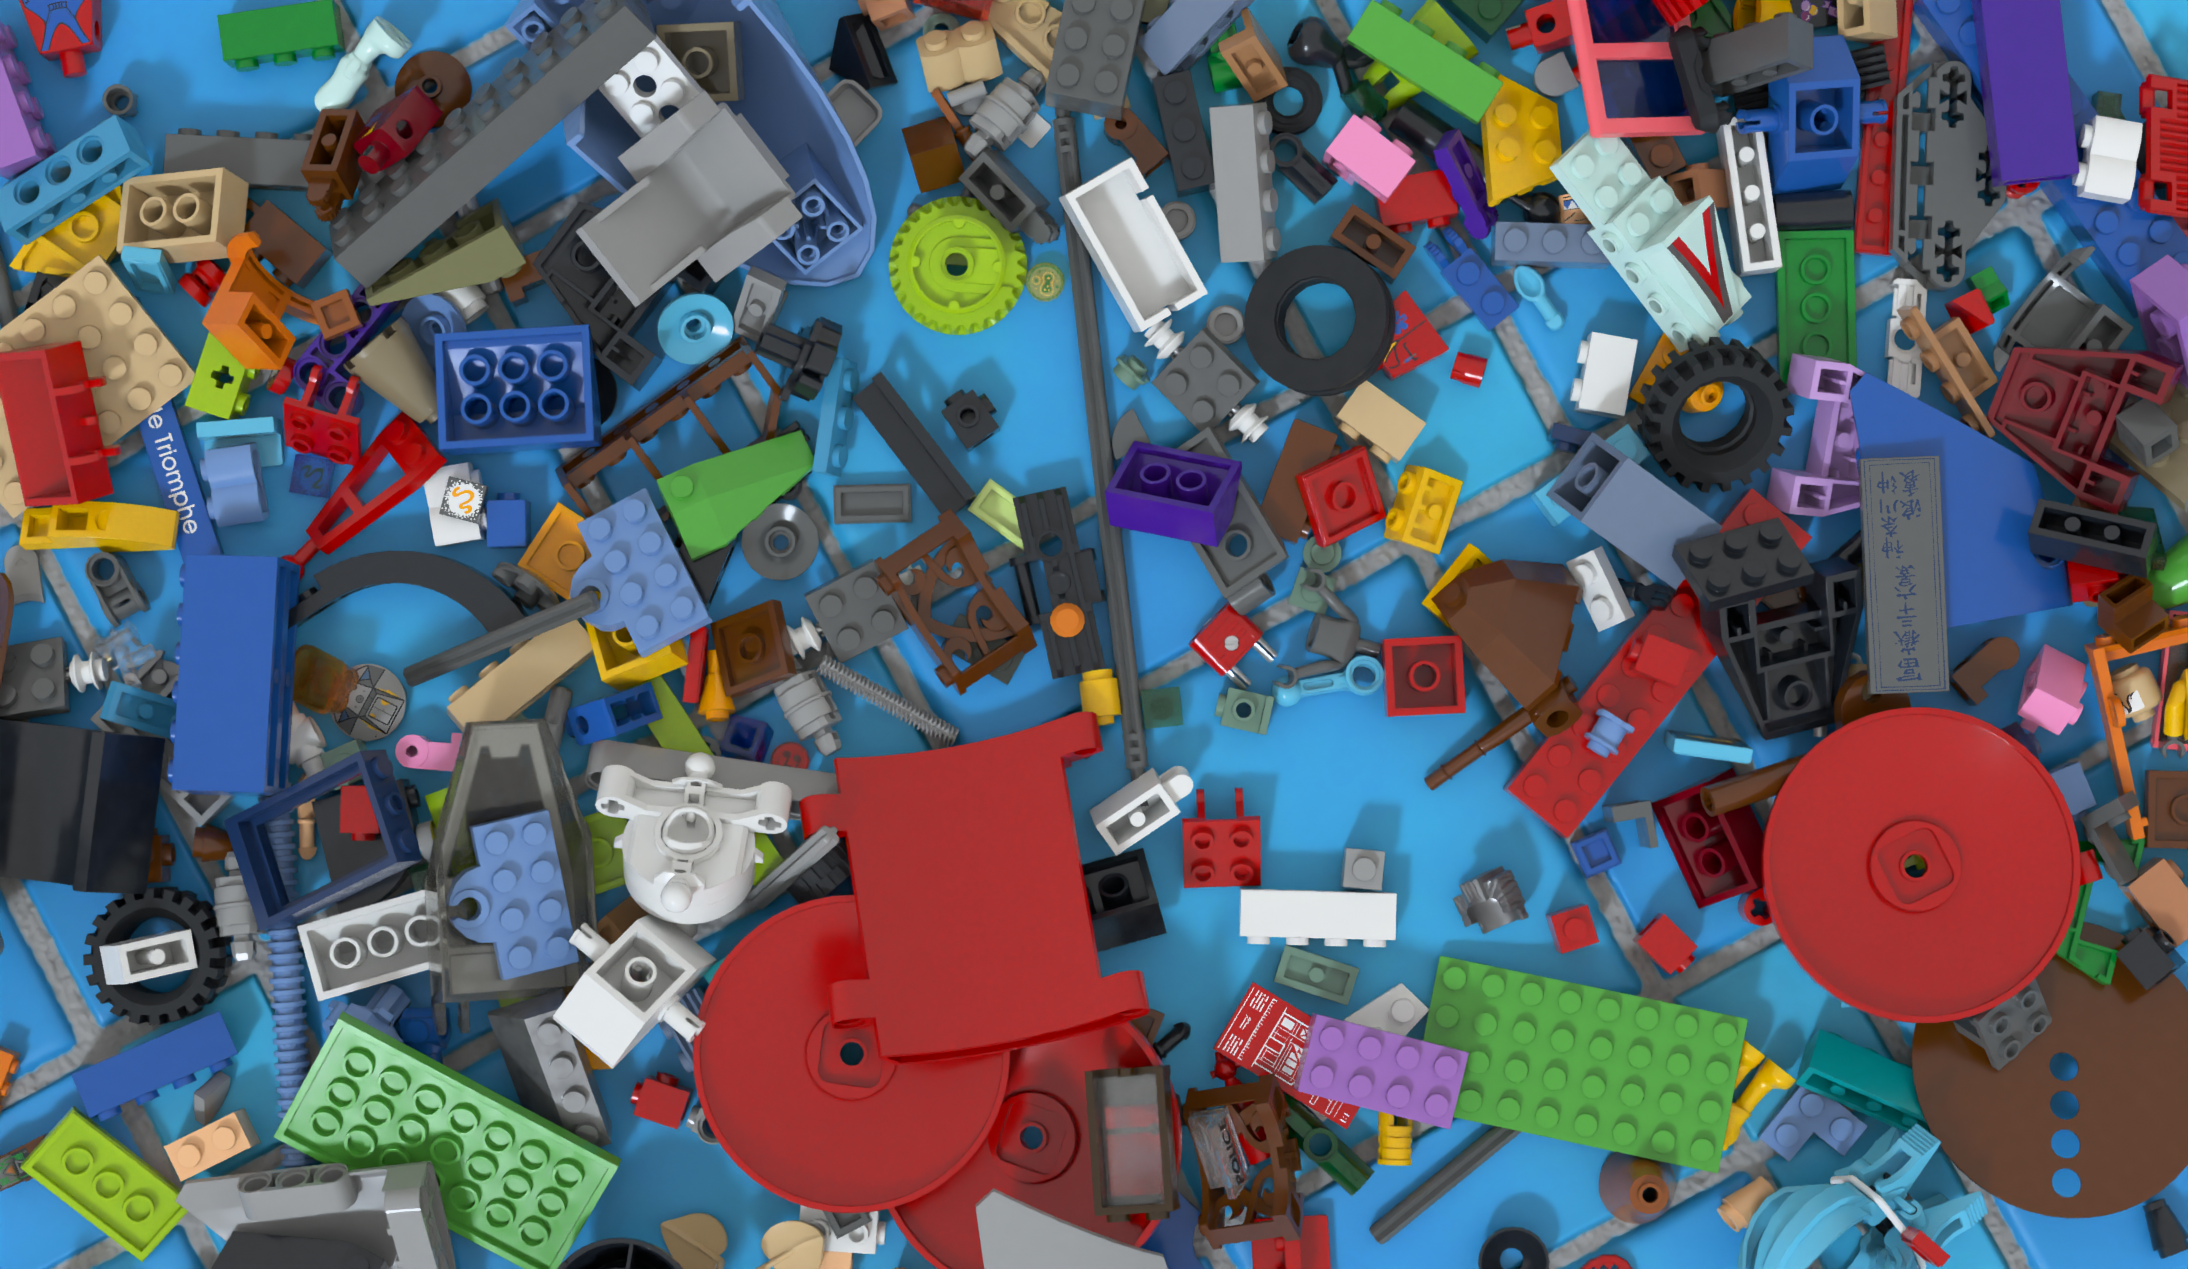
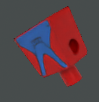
(65, 31)

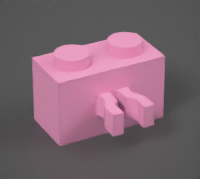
(2052, 691)

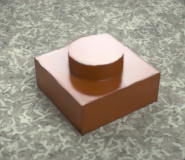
(336, 314)

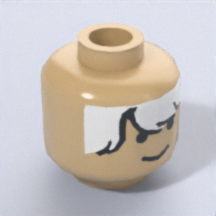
(2136, 691)

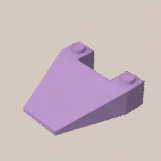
(1831, 469)

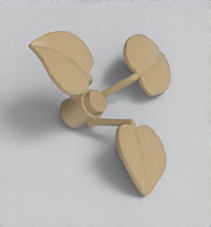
(701, 1238)

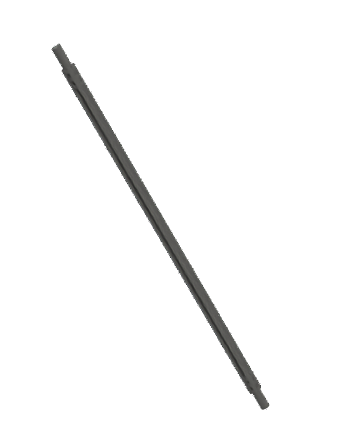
(1101, 456)

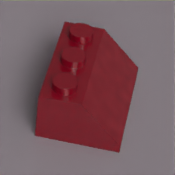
(1714, 853)

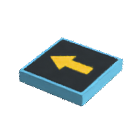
(1708, 746)

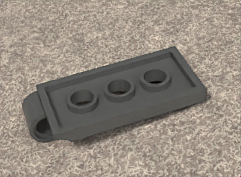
(1244, 577)

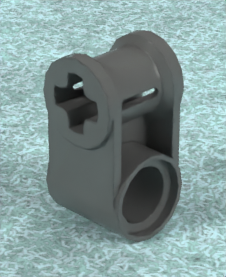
(117, 589)

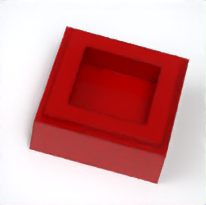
(1924, 1247)

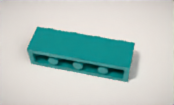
(1860, 1080)

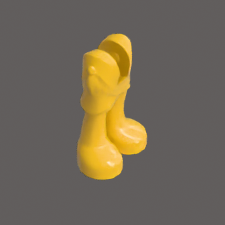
(1767, 1077)

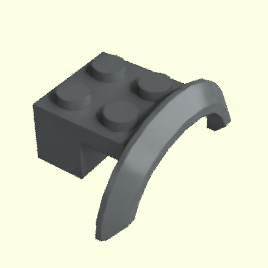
(2061, 316)

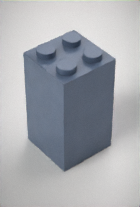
(1630, 507)

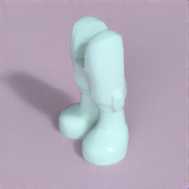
(354, 68)

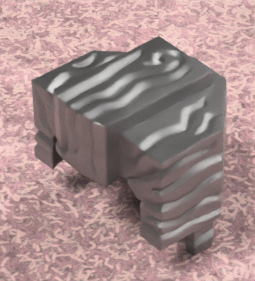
(1491, 900)

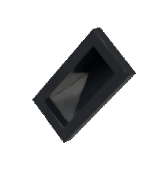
(861, 54)

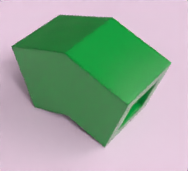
(1991, 287)

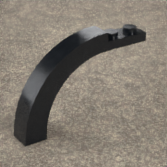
(450, 577)

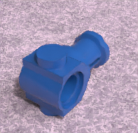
(419, 1032)

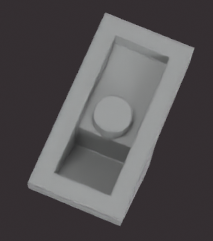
(759, 302)

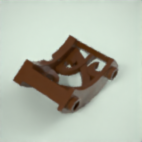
(1004, 617)
(1284, 1202)

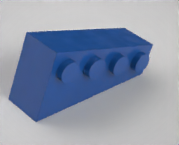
(155, 1064)

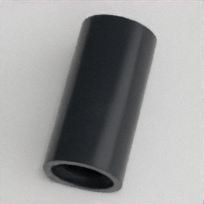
(1814, 210)

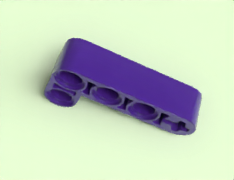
(320, 354)

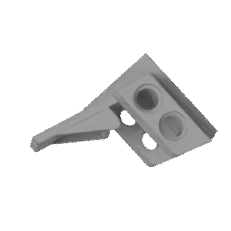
(699, 194)

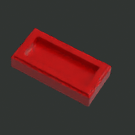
(697, 663)

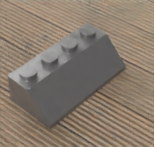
(551, 1067)

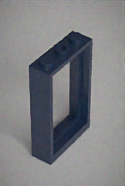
(258, 861)

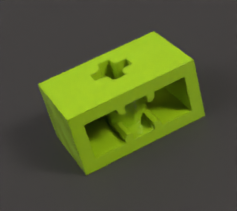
(212, 395)

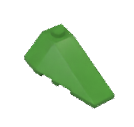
(727, 492)

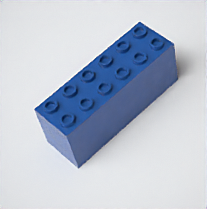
(234, 675)

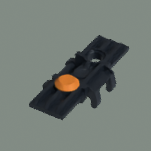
(1071, 579)

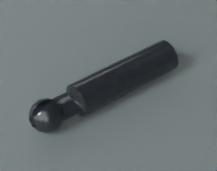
(1425, 130)

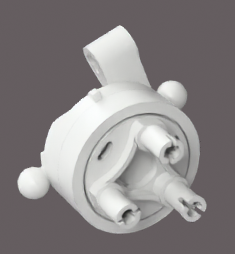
(690, 838)

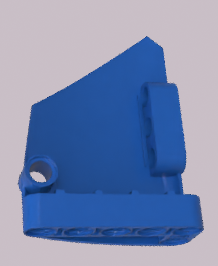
(1984, 504)

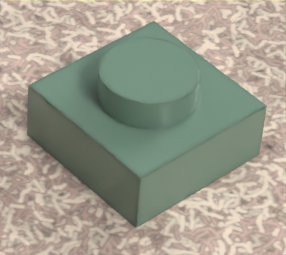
(1309, 599)

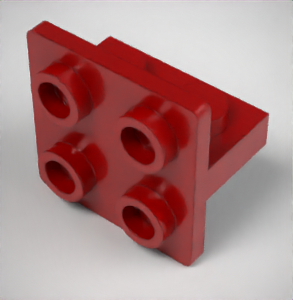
(1307, 1253)

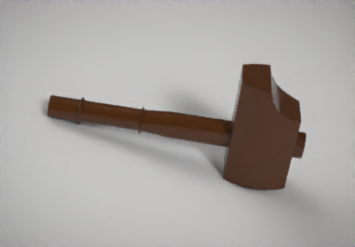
(1550, 716)

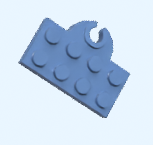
(638, 576)
(517, 895)

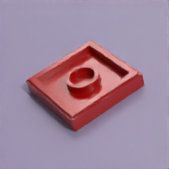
(1341, 496)

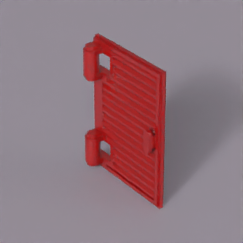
(2165, 146)

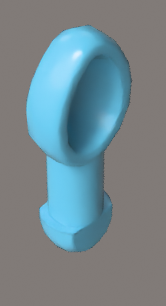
(1532, 287)

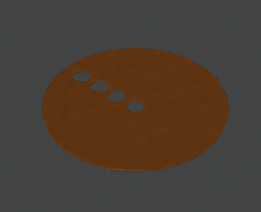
(2126, 1086)

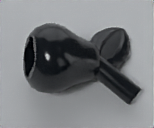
(1316, 45)

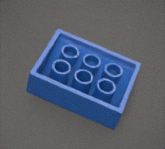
(517, 390)

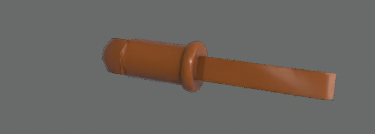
(962, 132)

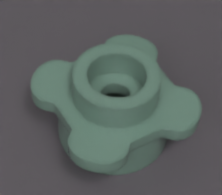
(1131, 371)

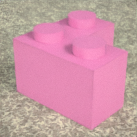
(1368, 158)

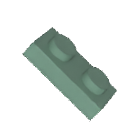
(1316, 974)

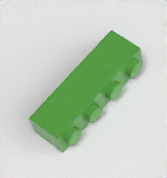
(1425, 61)

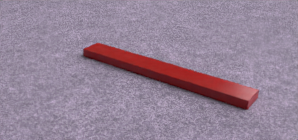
(1875, 150)

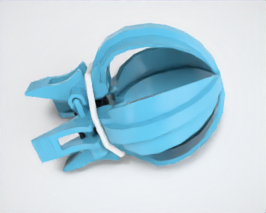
(1804, 1220)

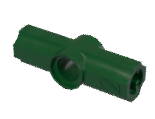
(1339, 1160)

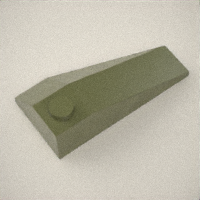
(472, 255)

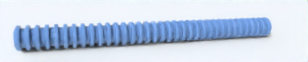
(287, 987)

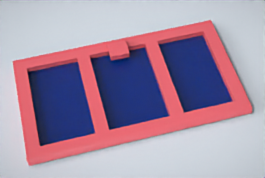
(1628, 69)

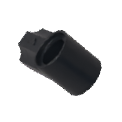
(1304, 170)

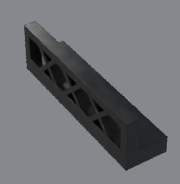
(914, 446)

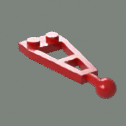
(415, 456)

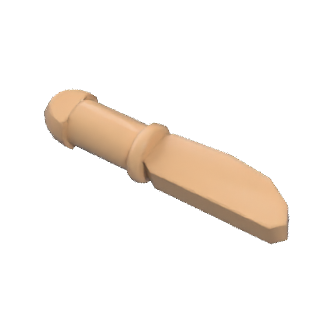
(306, 828)

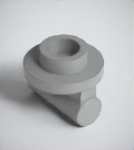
(967, 97)

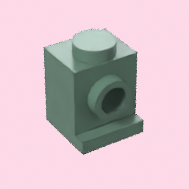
(1260, 713)

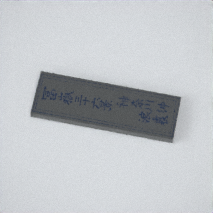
(1903, 575)

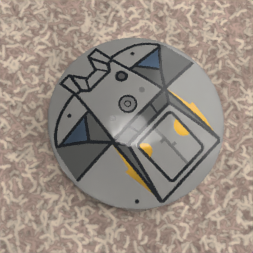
(373, 705)

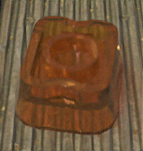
(322, 681)

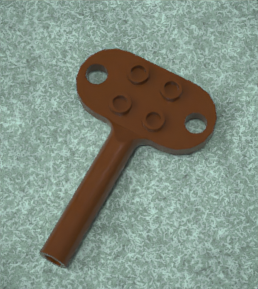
(1767, 781)

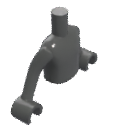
(1330, 636)

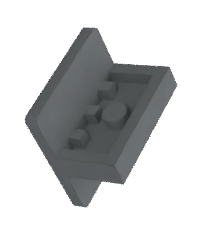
(2009, 1026)

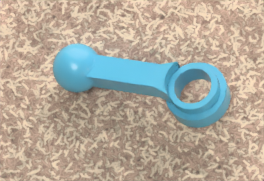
(1330, 683)

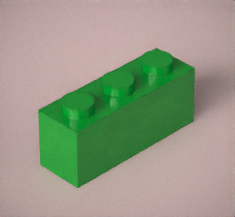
(281, 34)

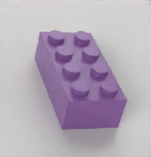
(21, 131)
(1381, 1070)

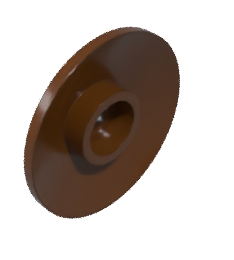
(452, 81)

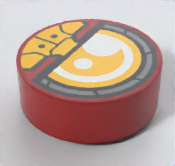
(280, 379)

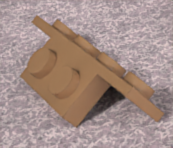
(1955, 361)

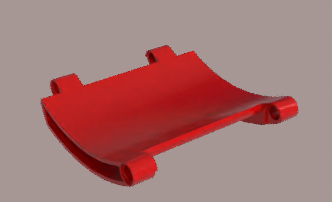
(971, 898)

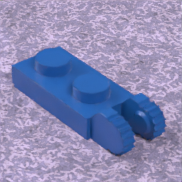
(1473, 281)

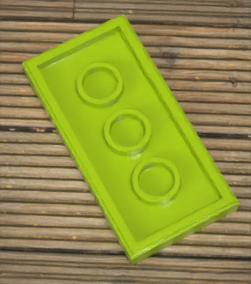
(106, 1183)

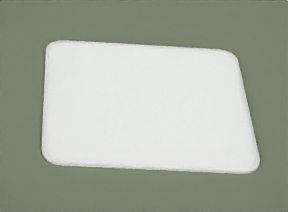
(1035, 131)

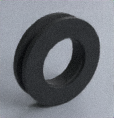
(1274, 294)

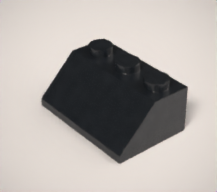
(1122, 900)

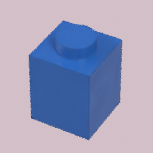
(508, 522)

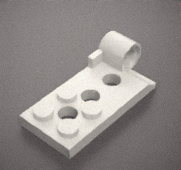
(643, 108)

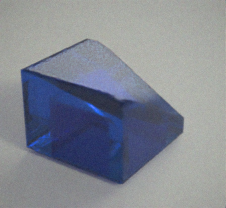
(746, 739)

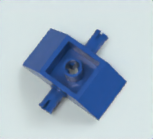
(1814, 121)

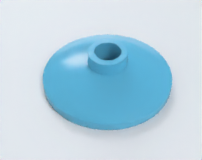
(702, 341)

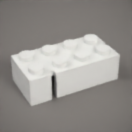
(1133, 245)

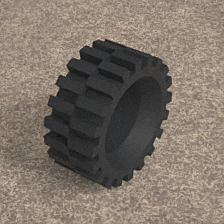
(210, 950)

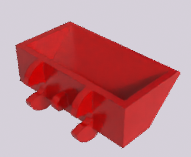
(54, 424)

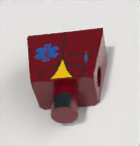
(380, 139)

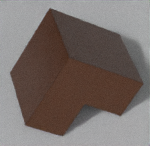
(933, 154)
(2131, 613)

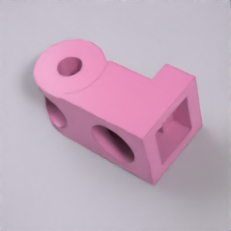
(422, 753)

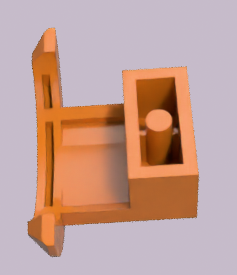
(250, 308)

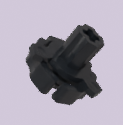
(805, 355)

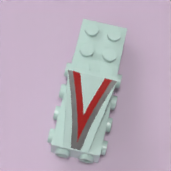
(1659, 247)

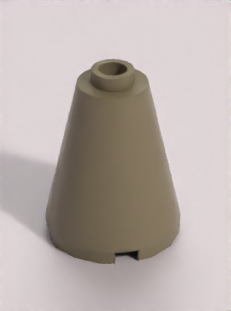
(398, 371)

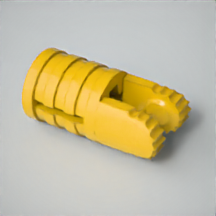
(1394, 1140)

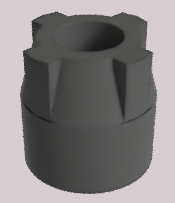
(114, 94)

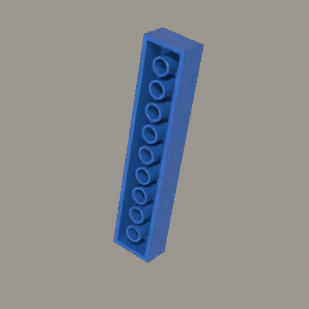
(2123, 235)

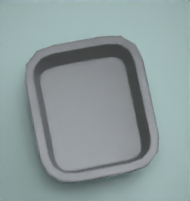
(856, 109)

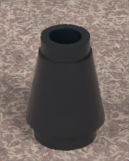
(2164, 1229)

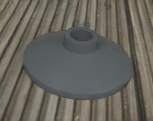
(759, 540)

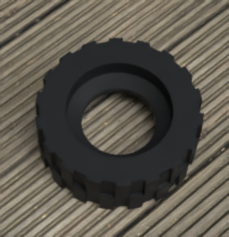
(822, 876)

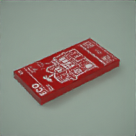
(1269, 1039)

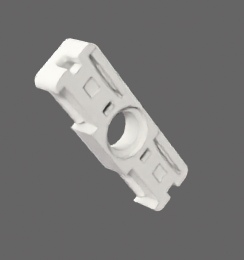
(1904, 365)

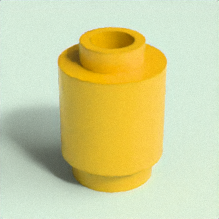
(1100, 695)

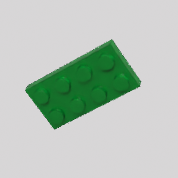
(1815, 297)

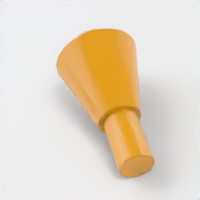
(713, 700)

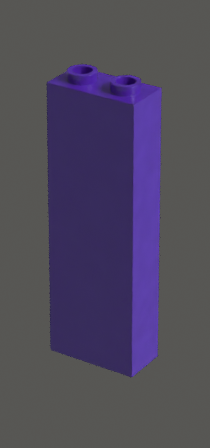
(2025, 91)

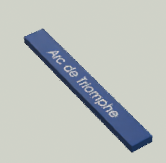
(179, 481)

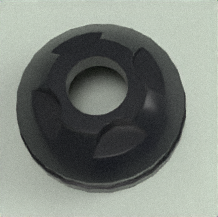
(1530, 1245)

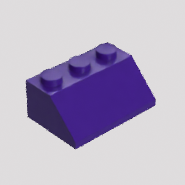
(1173, 493)

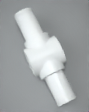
(306, 744)

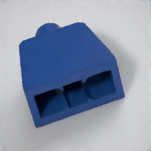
(596, 721)

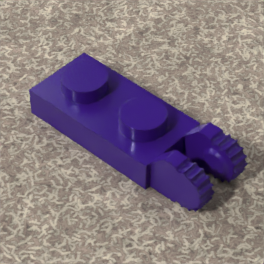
(1466, 183)

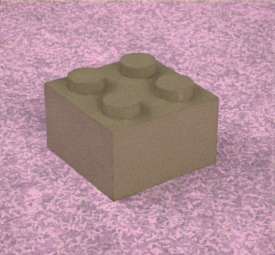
(710, 55)

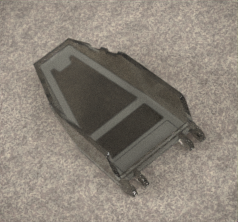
(499, 774)

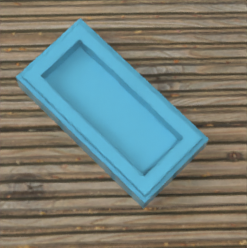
(148, 270)

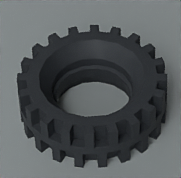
(1740, 449)

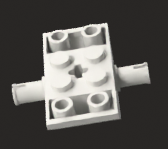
(613, 1009)

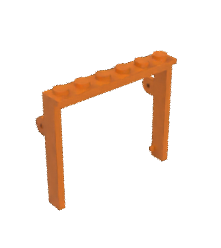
(2112, 711)

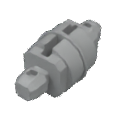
(1005, 113)
(810, 709)
(235, 912)

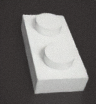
(1600, 589)

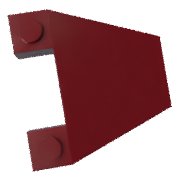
(2065, 408)

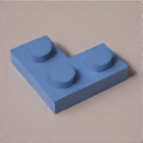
(1810, 1113)

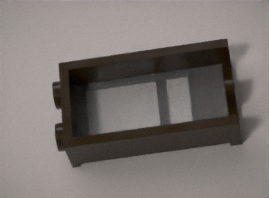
(1132, 1142)

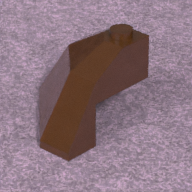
(1515, 621)

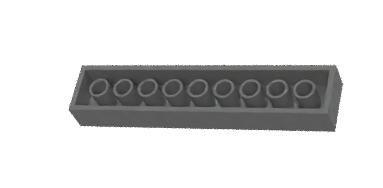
(487, 134)

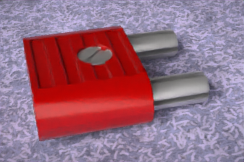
(1226, 640)

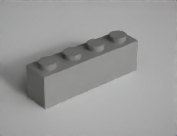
(1244, 182)

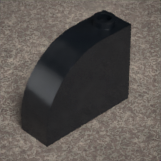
(348, 855)

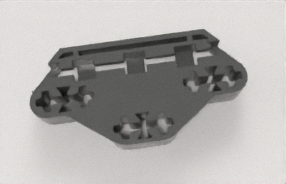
(1947, 179)

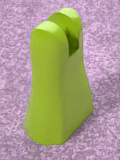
(1445, 29)

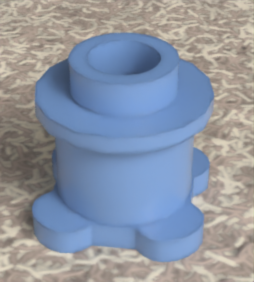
(1607, 733)

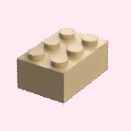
(183, 213)

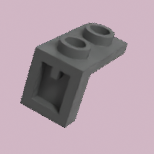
(2100, 832)

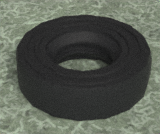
(1311, 106)

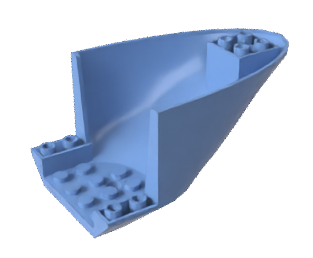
(785, 110)

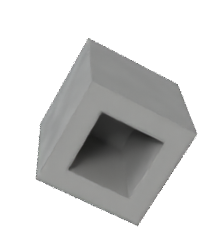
(1362, 868)

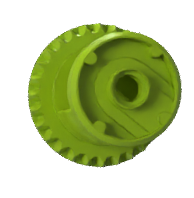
(962, 234)

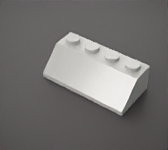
(367, 945)

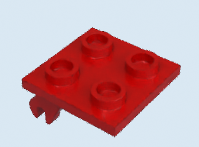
(320, 431)
(1221, 849)

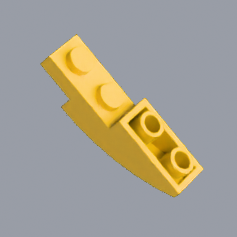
(100, 525)

